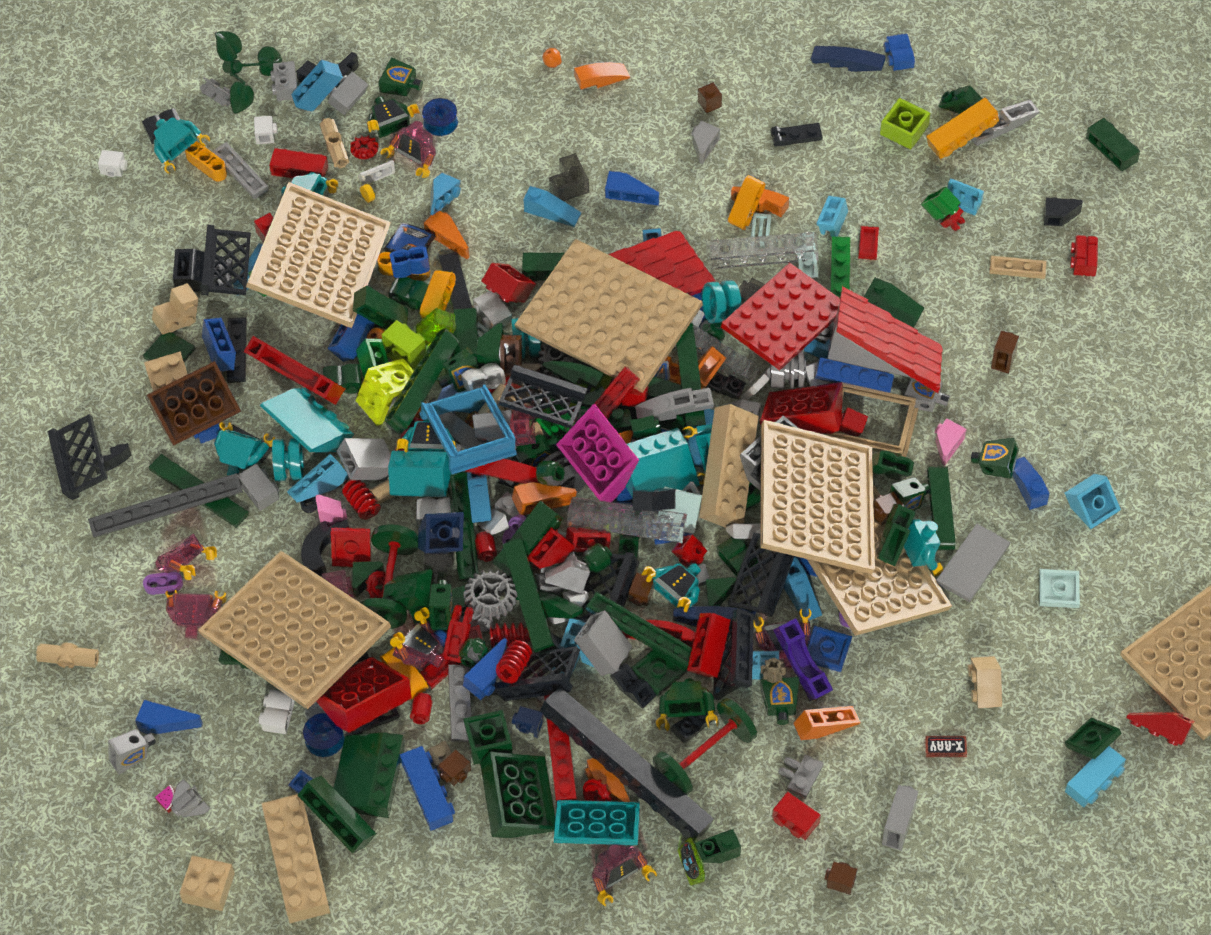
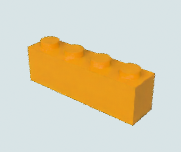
(962, 128)

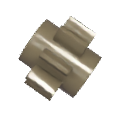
(773, 670)

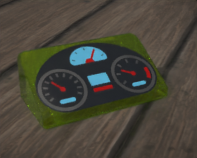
(691, 862)

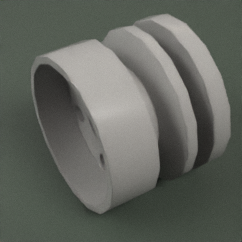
(793, 370)

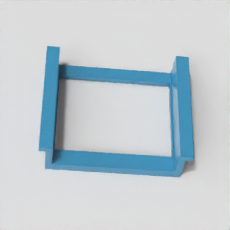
(477, 455)

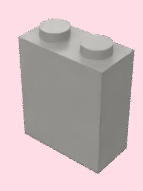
(365, 458)
(603, 643)
(900, 817)

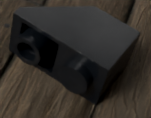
(1060, 211)

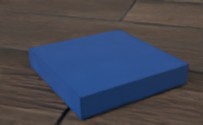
(828, 648)

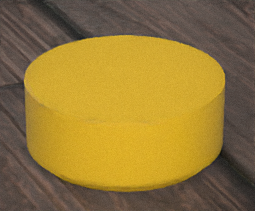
(367, 193)

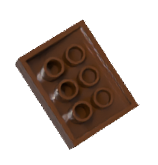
(193, 403)

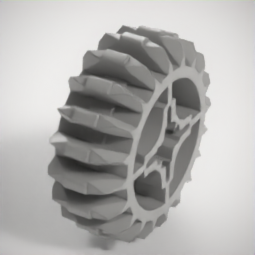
(488, 601)

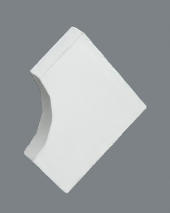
(757, 385)

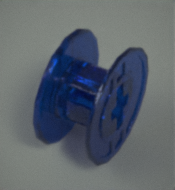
(440, 117)
(323, 745)

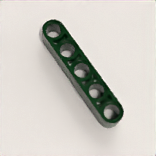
(941, 506)

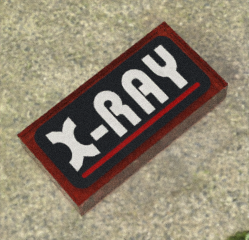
(946, 746)

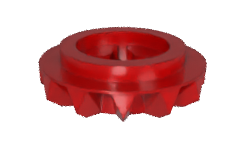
(364, 153)
(375, 579)
(590, 793)

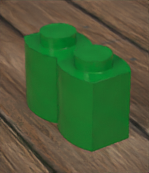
(941, 204)

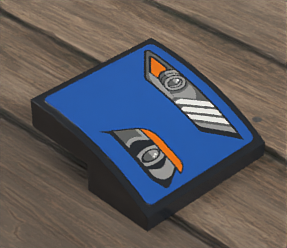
(409, 236)

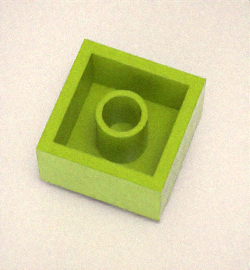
(905, 123)
(404, 344)

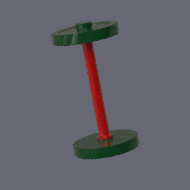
(394, 541)
(734, 719)

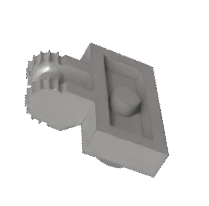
(805, 775)

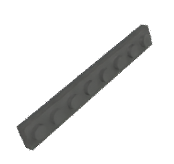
(165, 505)

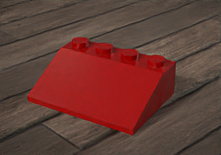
(808, 408)
(364, 694)

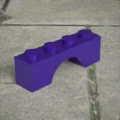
(810, 676)

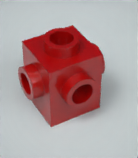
(690, 551)

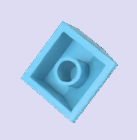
(1093, 500)

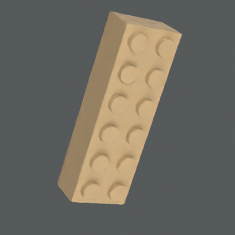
(725, 479)
(295, 858)

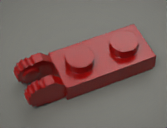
(457, 633)

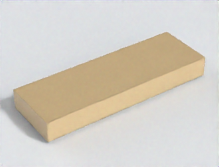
(1018, 267)

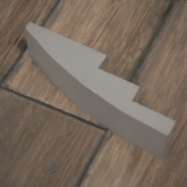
(1009, 119)

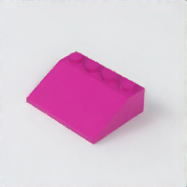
(599, 454)

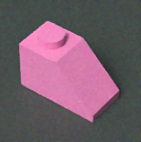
(948, 439)
(330, 510)

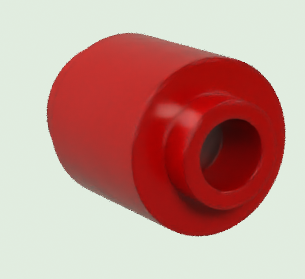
(485, 546)
(421, 708)

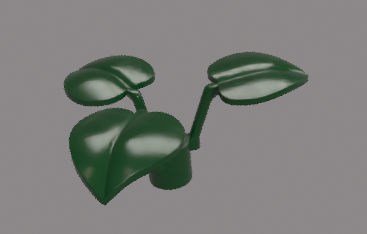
(228, 47)

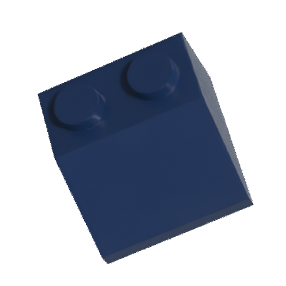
(441, 532)

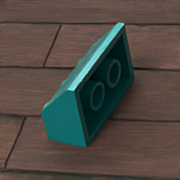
(418, 473)

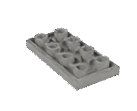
(973, 562)

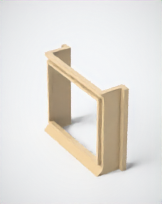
(903, 447)

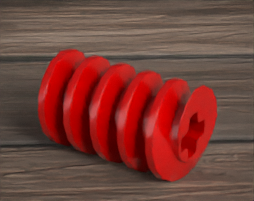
(361, 499)
(510, 634)
(513, 661)

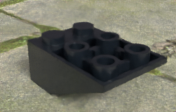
(189, 269)

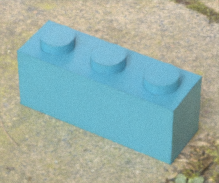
(1095, 777)

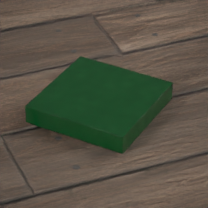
(169, 344)
(658, 671)
(1092, 738)

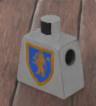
(925, 397)
(128, 749)

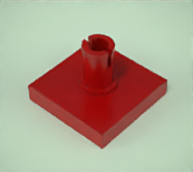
(350, 546)

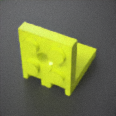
(381, 387)

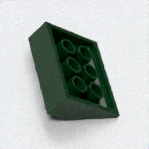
(894, 301)
(369, 772)
(517, 795)

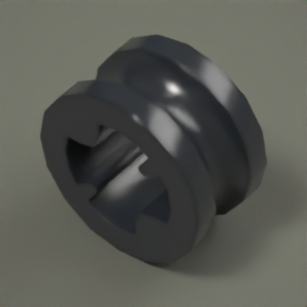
(311, 508)

